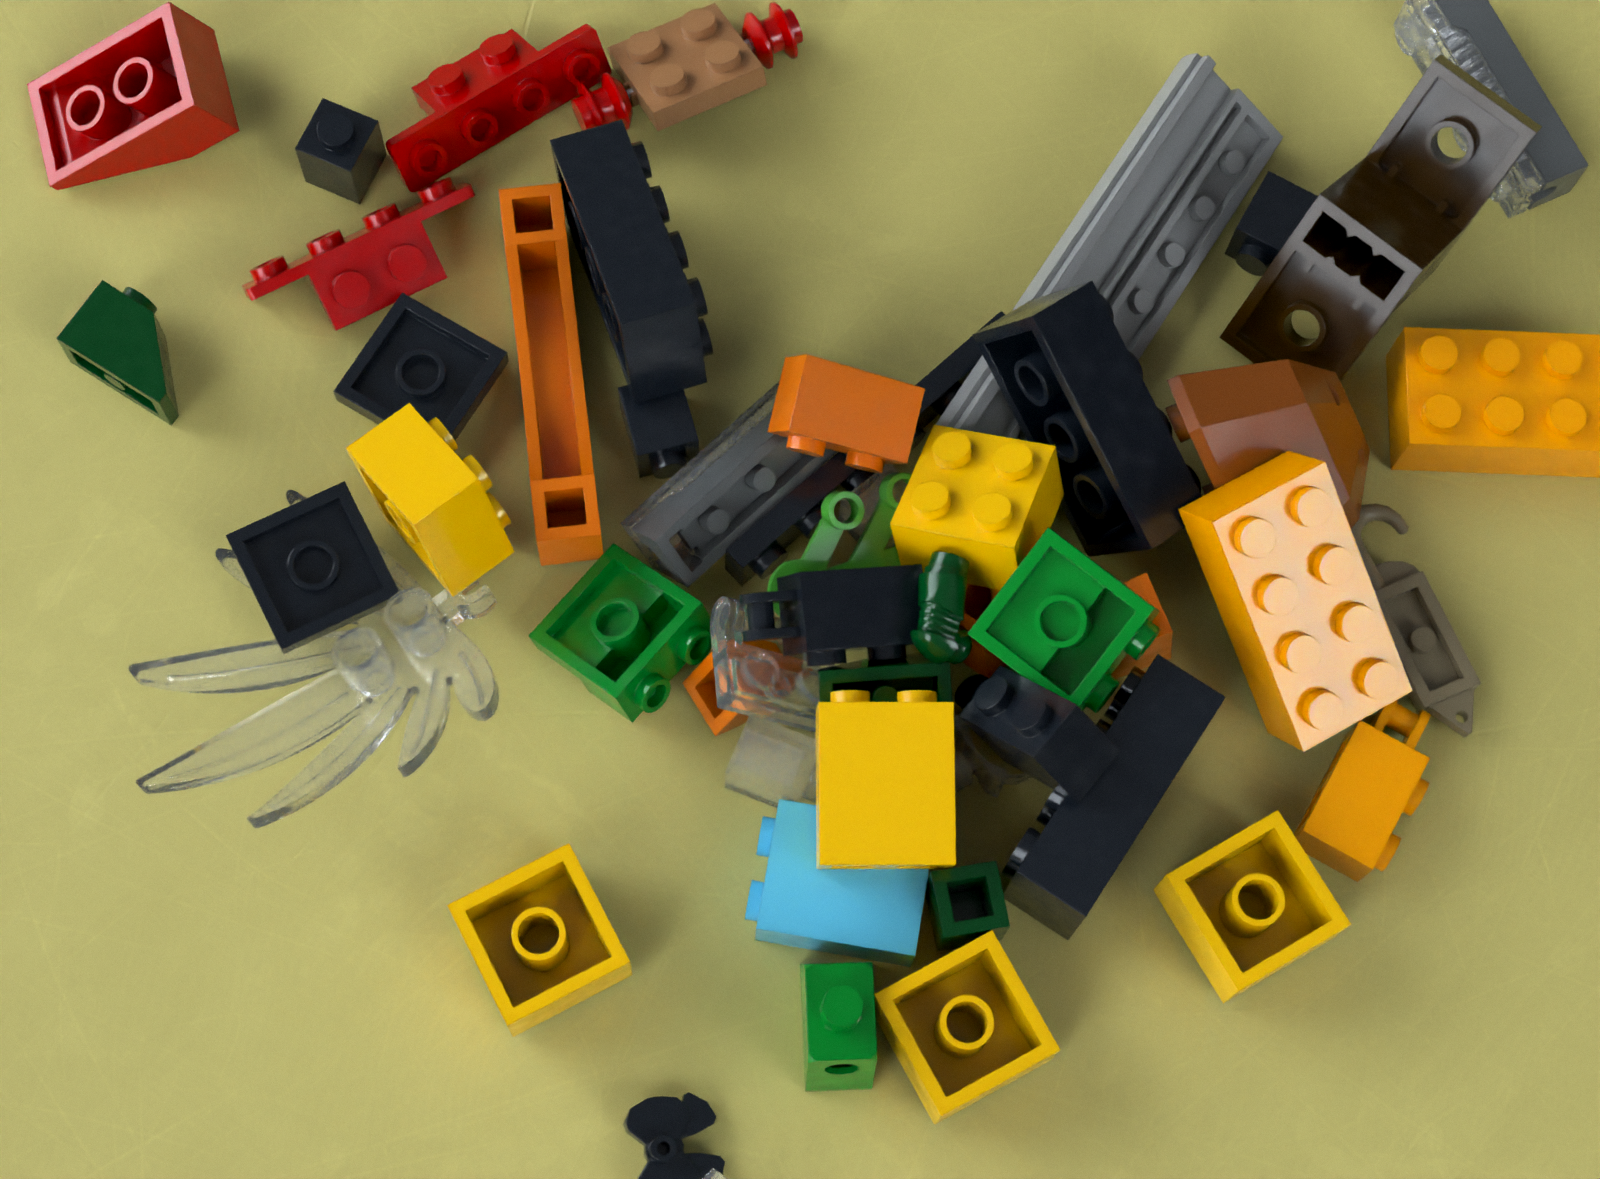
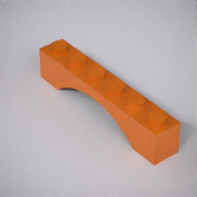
(551, 375)

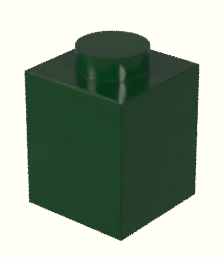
(966, 904)

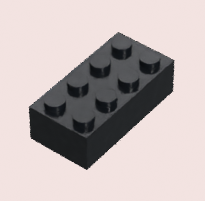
(633, 261)
(1087, 396)
(1068, 865)

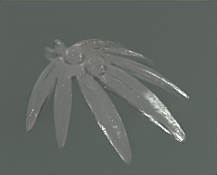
(373, 675)

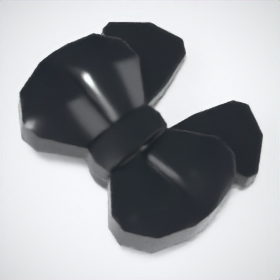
(660, 1127)

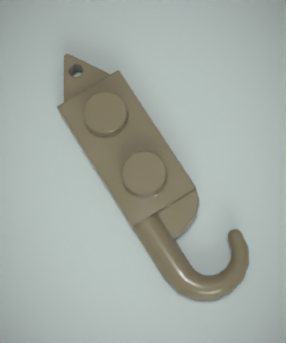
(1422, 634)

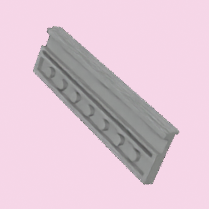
(1145, 220)

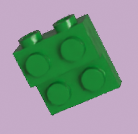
(1066, 623)
(625, 633)

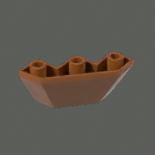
(1268, 408)

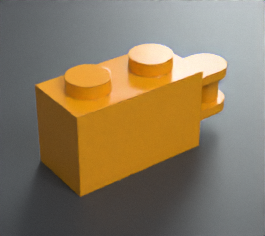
(1366, 793)

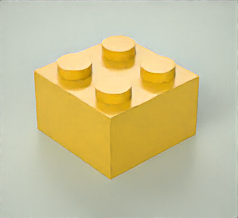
(433, 497)
(978, 501)
(1250, 906)
(541, 939)
(963, 1027)

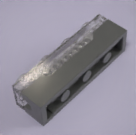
(1480, 45)
(719, 495)

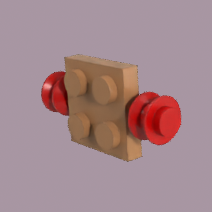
(688, 67)

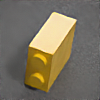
(885, 782)

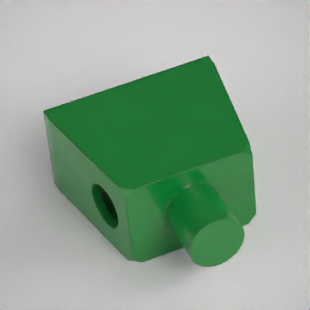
(838, 1025)

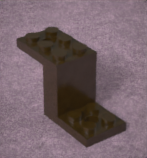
(1383, 224)

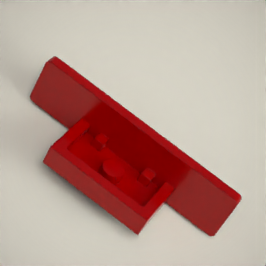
(491, 98)
(372, 265)

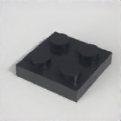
(421, 362)
(313, 567)

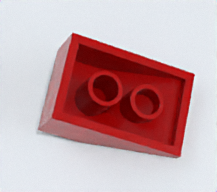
(133, 100)

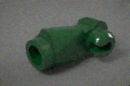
(942, 610)

